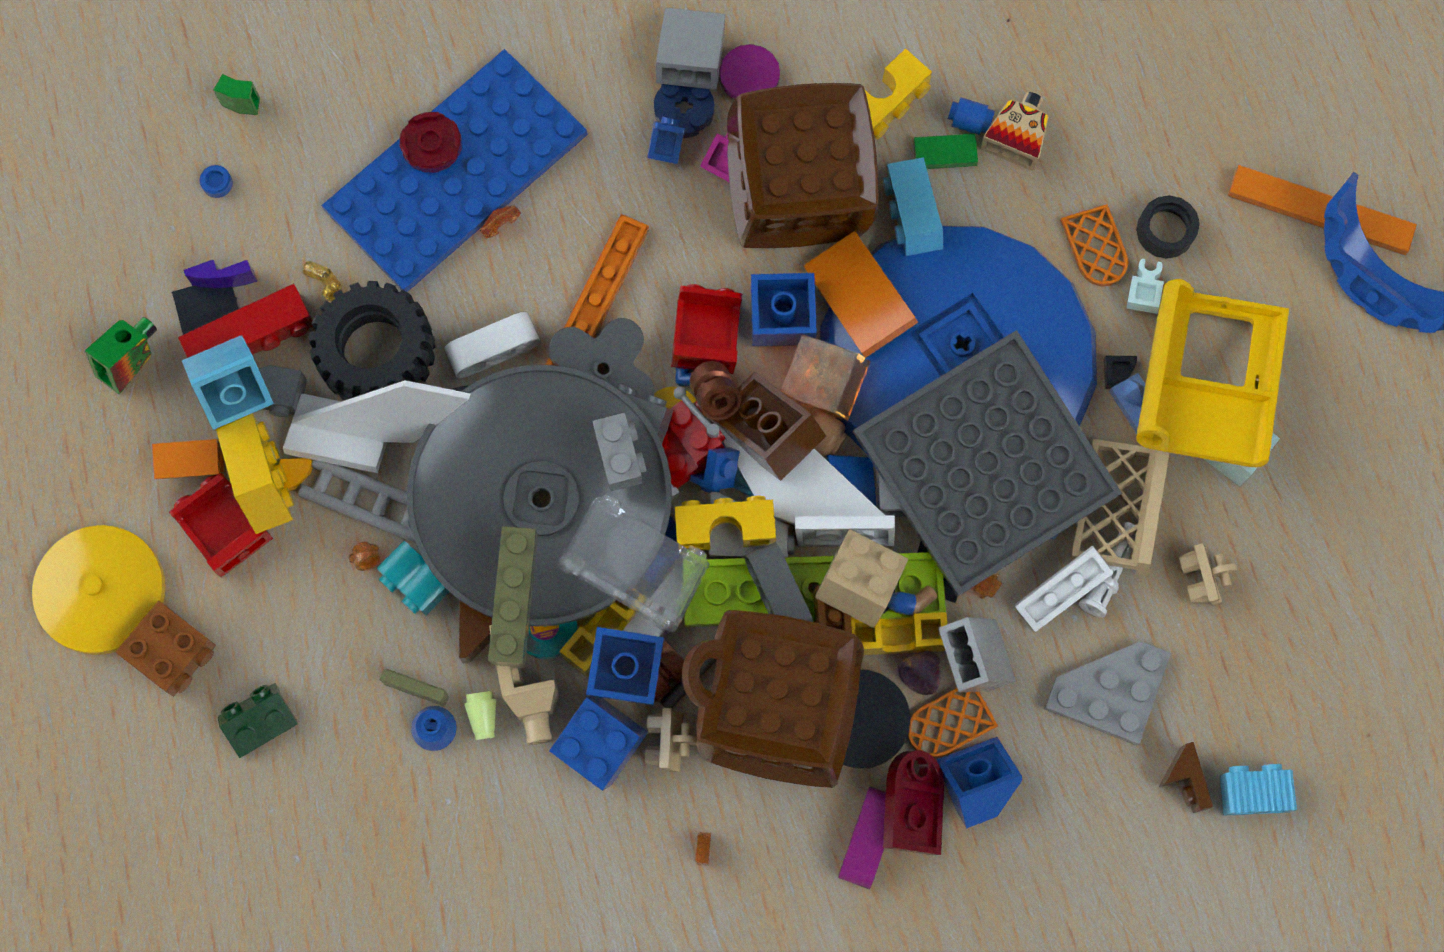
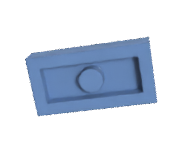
(1129, 398)

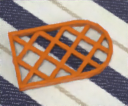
(1072, 241)
(982, 704)

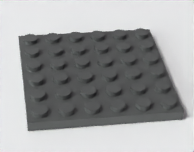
(986, 462)

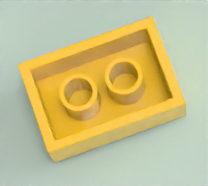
(254, 473)

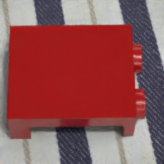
(706, 327)
(218, 525)

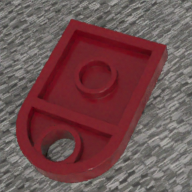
(914, 804)

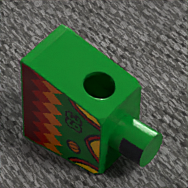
(121, 353)

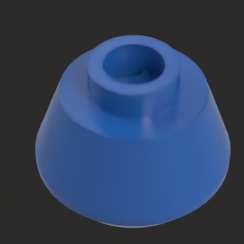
(444, 728)

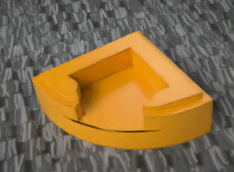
(296, 471)

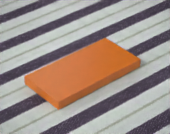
(860, 294)

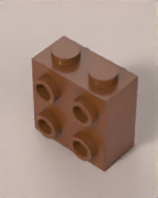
(166, 649)

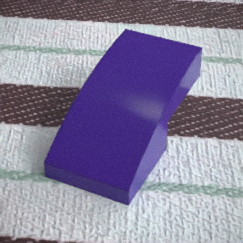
(210, 276)

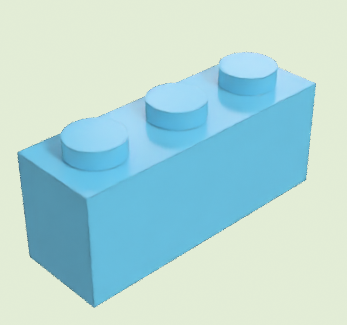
(913, 206)

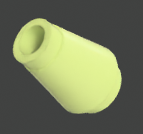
(481, 714)

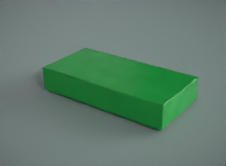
(947, 151)

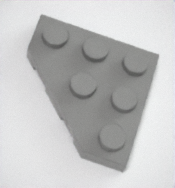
(1112, 691)

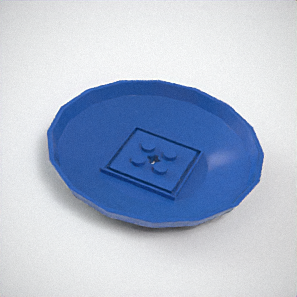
(979, 293)

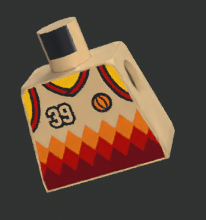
(1018, 132)

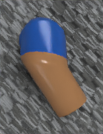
(910, 603)

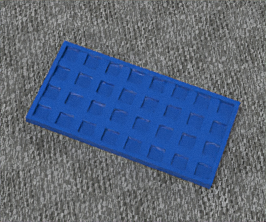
(419, 218)

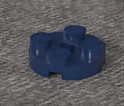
(695, 118)

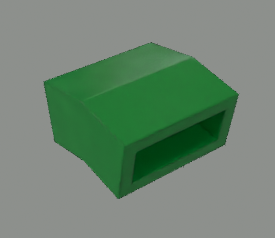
(237, 95)

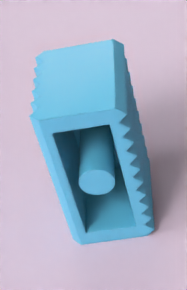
(1257, 791)

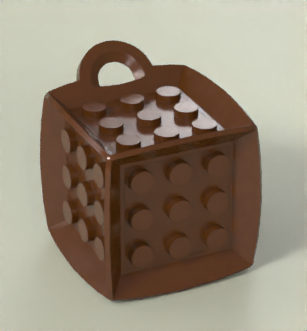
(802, 165)
(777, 697)

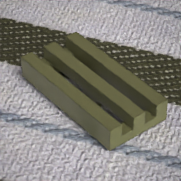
(414, 687)

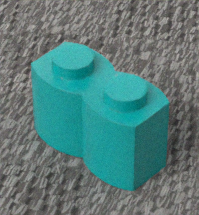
(412, 577)

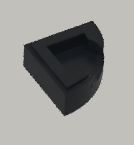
(1118, 369)

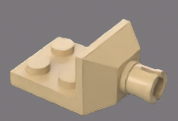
(529, 703)

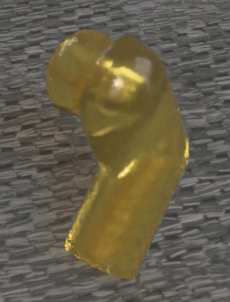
(325, 276)

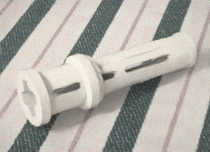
(1098, 597)

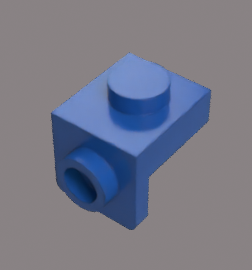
(666, 140)
(719, 470)

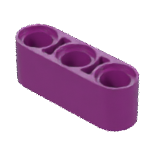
(866, 841)

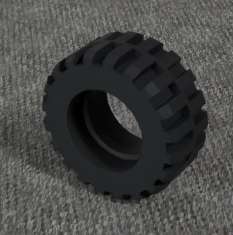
(359, 308)

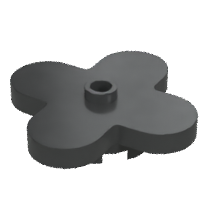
(614, 348)

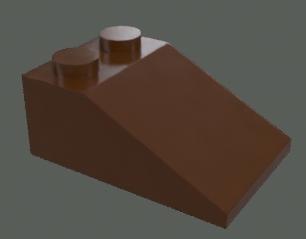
(772, 427)

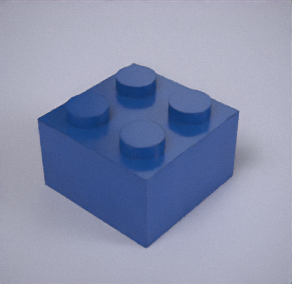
(782, 308)
(625, 666)
(598, 741)

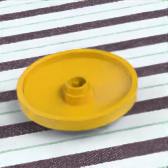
(96, 588)

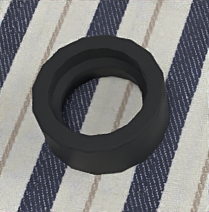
(1181, 209)

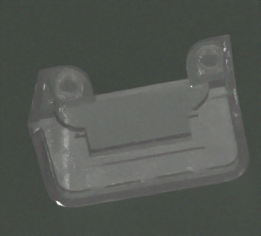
(634, 563)

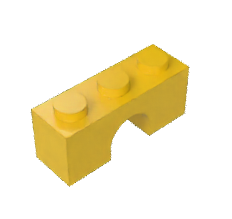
(907, 80)
(751, 517)
(903, 635)
(580, 646)

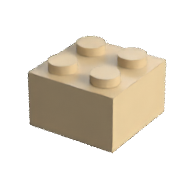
(861, 578)

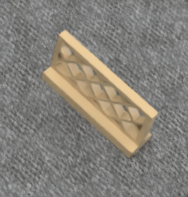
(1149, 511)

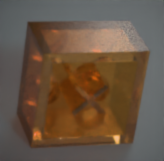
(825, 377)

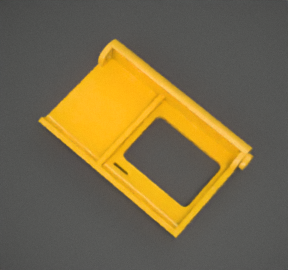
(1209, 416)

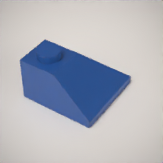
(980, 780)

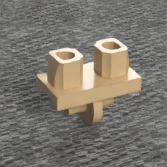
(1200, 561)
(674, 741)

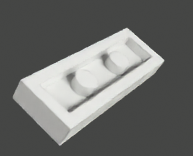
(1064, 588)

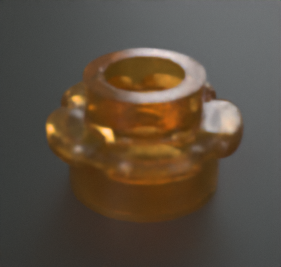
(364, 556)
(988, 586)

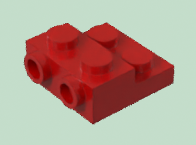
(687, 444)

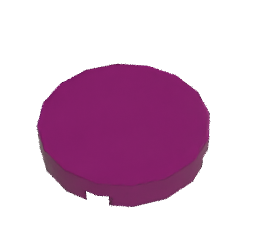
(748, 70)

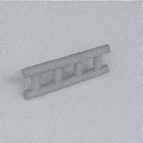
(346, 505)

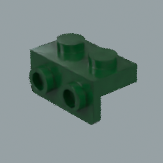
(256, 719)

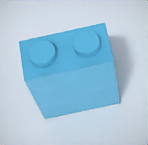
(227, 382)

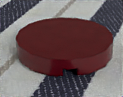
(430, 142)

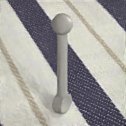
(712, 429)

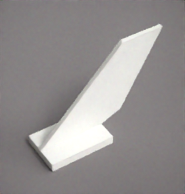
(358, 429)
(816, 501)

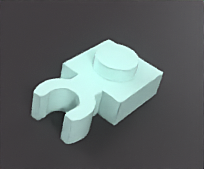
(1146, 289)

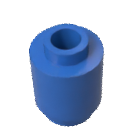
(971, 116)

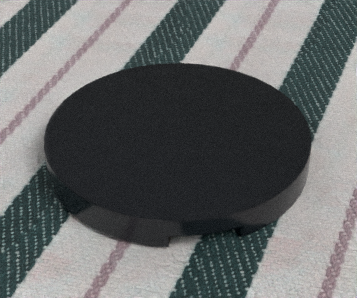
(879, 722)

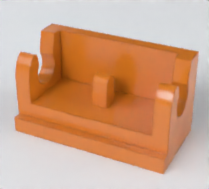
(187, 459)

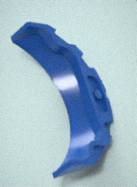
(1368, 278)

